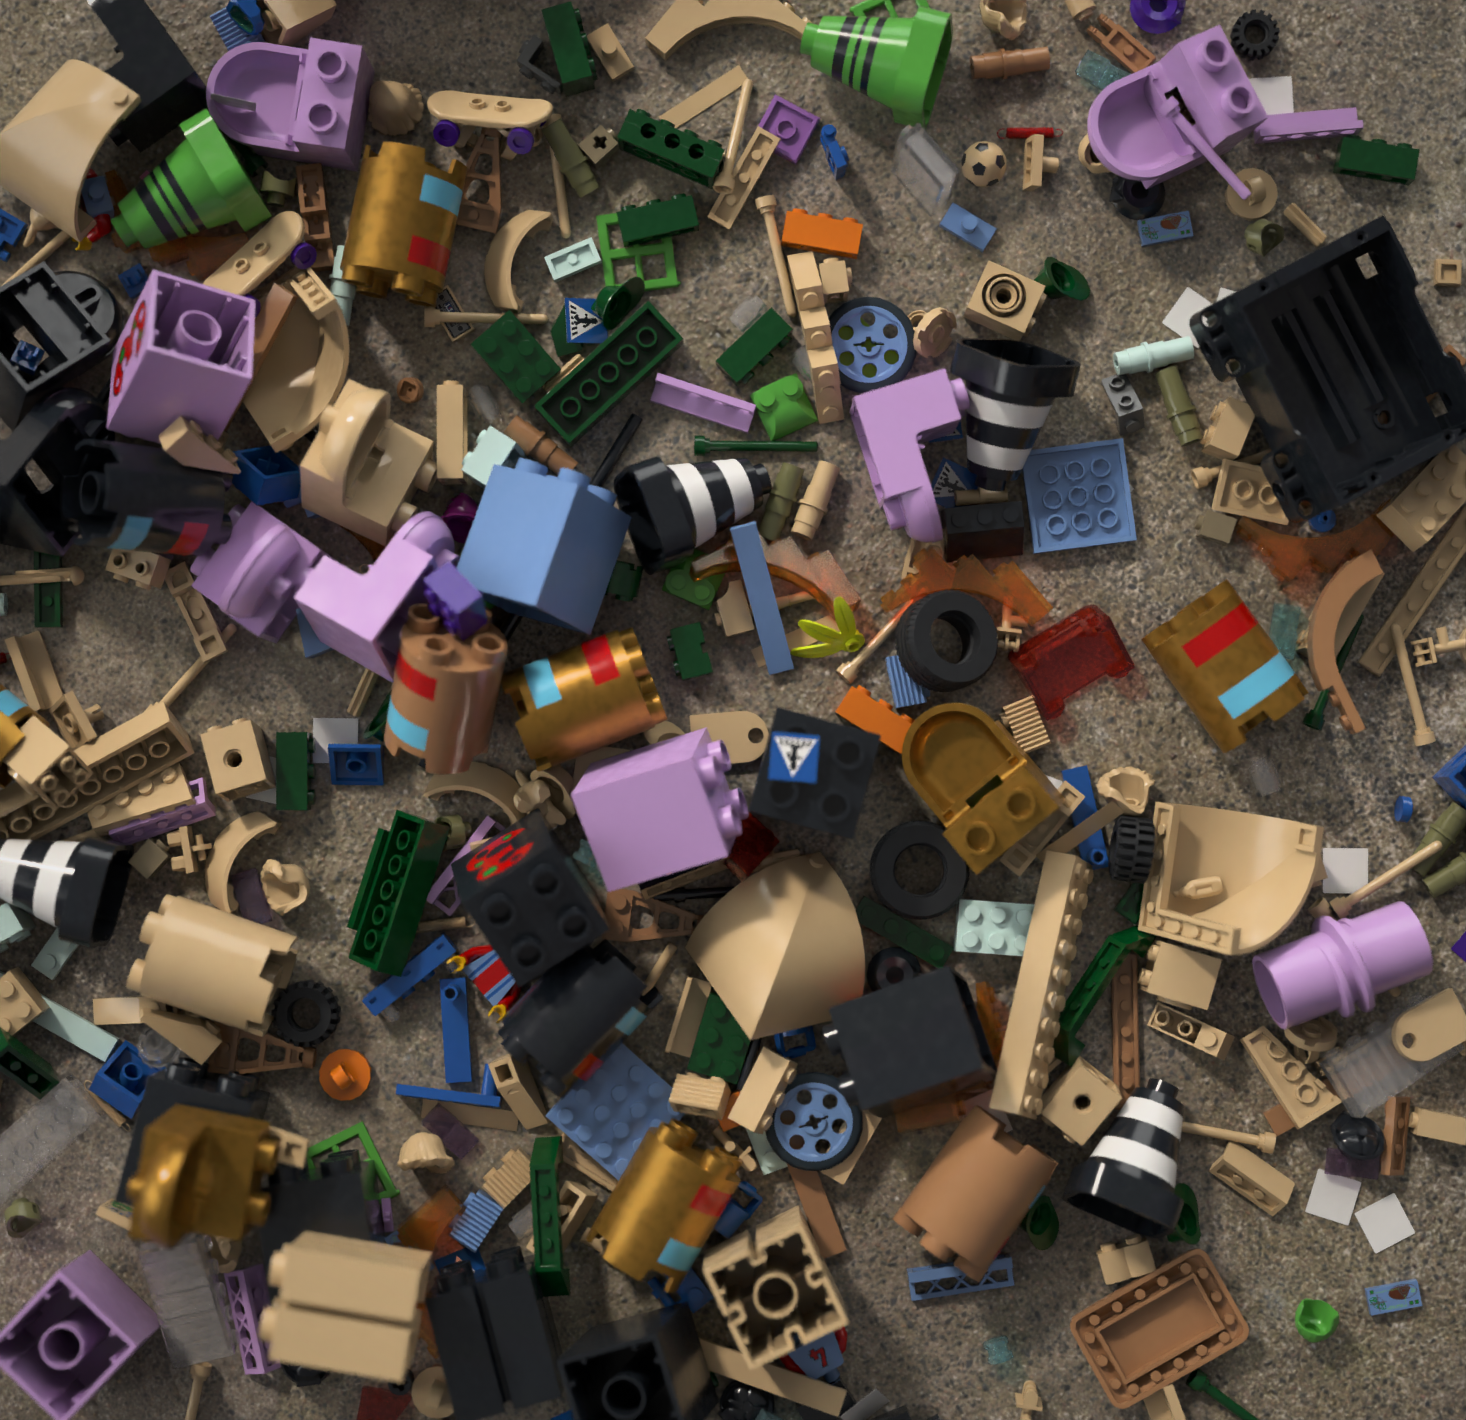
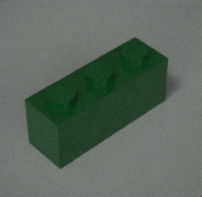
(1376, 160)
(657, 220)
(755, 347)
(294, 771)
(25, 1066)

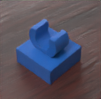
(134, 280)
(27, 357)

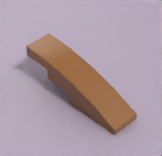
(316, 214)

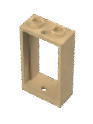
(452, 432)

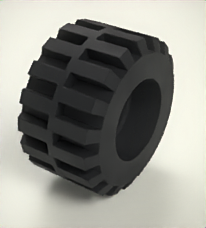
(1131, 849)
(284, 1013)

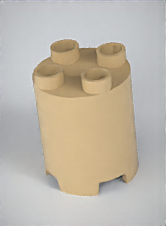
(213, 963)

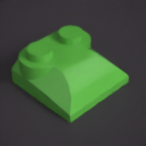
(783, 407)
(682, 586)

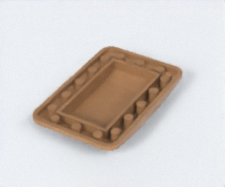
(1159, 1328)

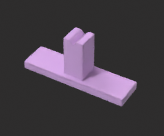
(387, 1214)

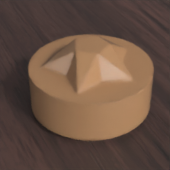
(410, 390)

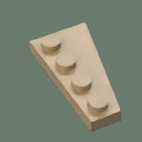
(153, 795)
(1293, 1085)

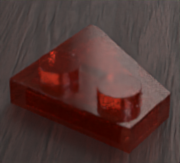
(381, 1404)

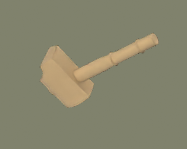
(737, 615)

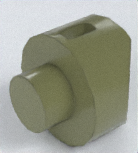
(277, 189)
(1263, 236)
(458, 831)
(21, 1217)

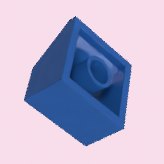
(123, 1080)

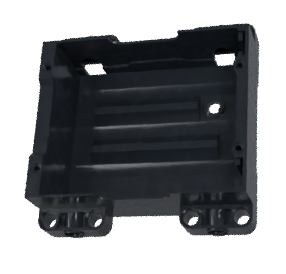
(1324, 358)

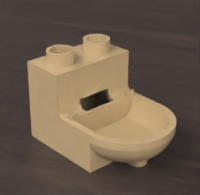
(365, 465)

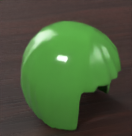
(1316, 1320)

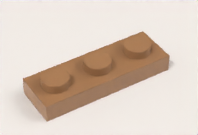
(1395, 1135)

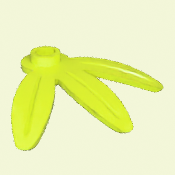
(847, 639)

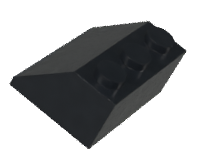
(983, 531)

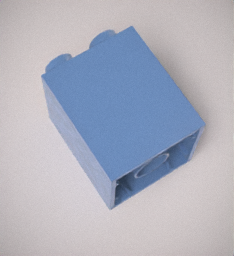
(544, 544)

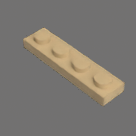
(745, 176)

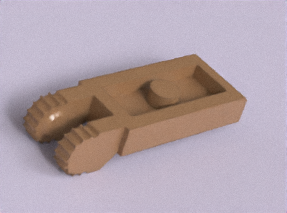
(1121, 45)

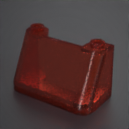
(1070, 658)

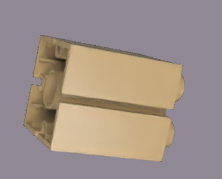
(774, 1287)
(346, 1305)

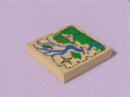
(116, 1213)

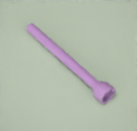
(1171, 111)

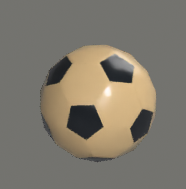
(983, 164)

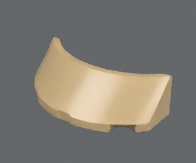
(501, 254)
(482, 780)
(224, 852)

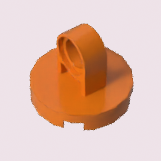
(345, 1074)

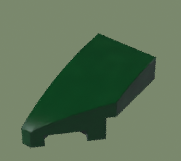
(559, 336)

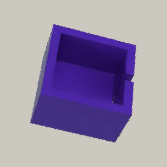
(455, 601)

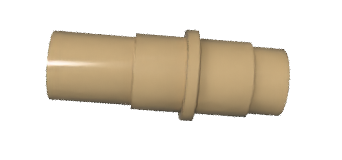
(815, 501)

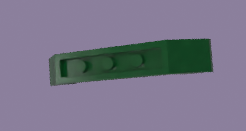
(1093, 985)
(547, 1218)

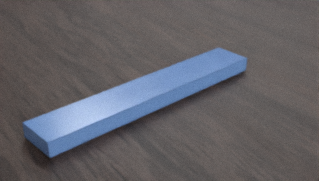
(762, 597)

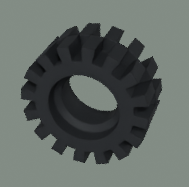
(1254, 50)

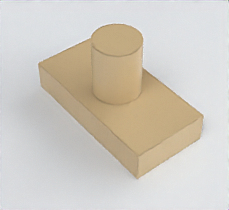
(610, 52)
(1036, 163)

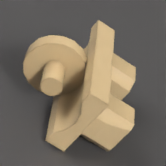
(184, 838)

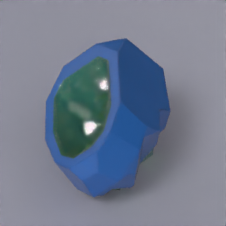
(246, 15)

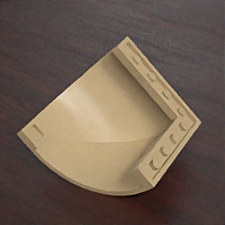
(57, 138)
(303, 364)
(1262, 868)
(782, 947)

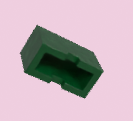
(687, 644)

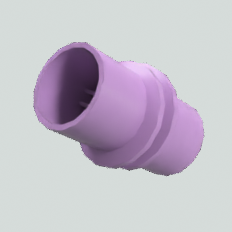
(1342, 965)

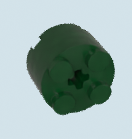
(625, 581)

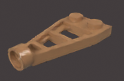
(486, 215)
(619, 911)
(226, 1054)

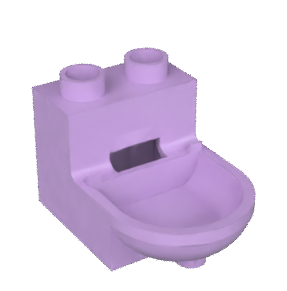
(306, 99)
(1143, 145)
(890, 432)
(256, 571)
(367, 611)

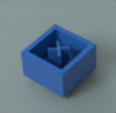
(266, 475)

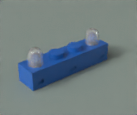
(417, 968)

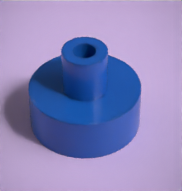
(1320, 525)

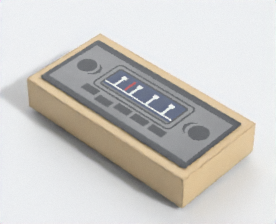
(448, 303)

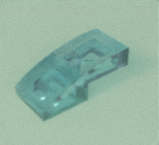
(1099, 70)
(1284, 627)

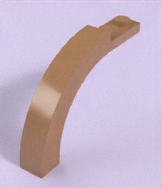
(1323, 629)

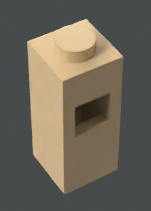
(1438, 1125)

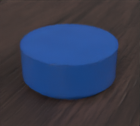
(1403, 809)

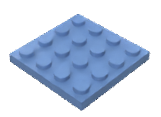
(1078, 496)
(615, 1110)

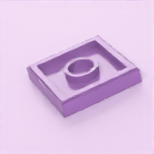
(791, 125)

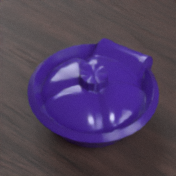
(1157, 15)

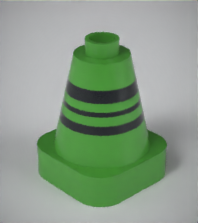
(885, 58)
(191, 190)

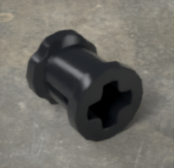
(398, 1388)

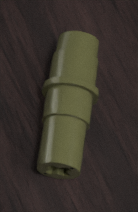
(570, 158)
(1178, 406)
(780, 501)
(1444, 830)
(1446, 877)

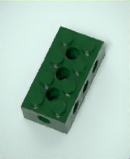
(678, 160)

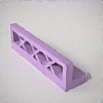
(1308, 125)
(703, 403)
(164, 822)
(447, 876)
(255, 1298)

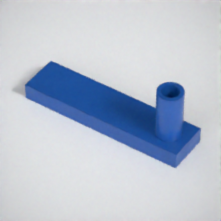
(1093, 848)
(456, 1030)
(486, 1098)

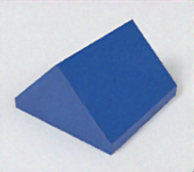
(356, 764)

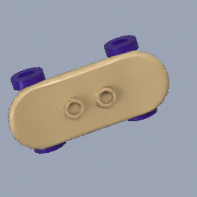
(488, 111)
(264, 254)

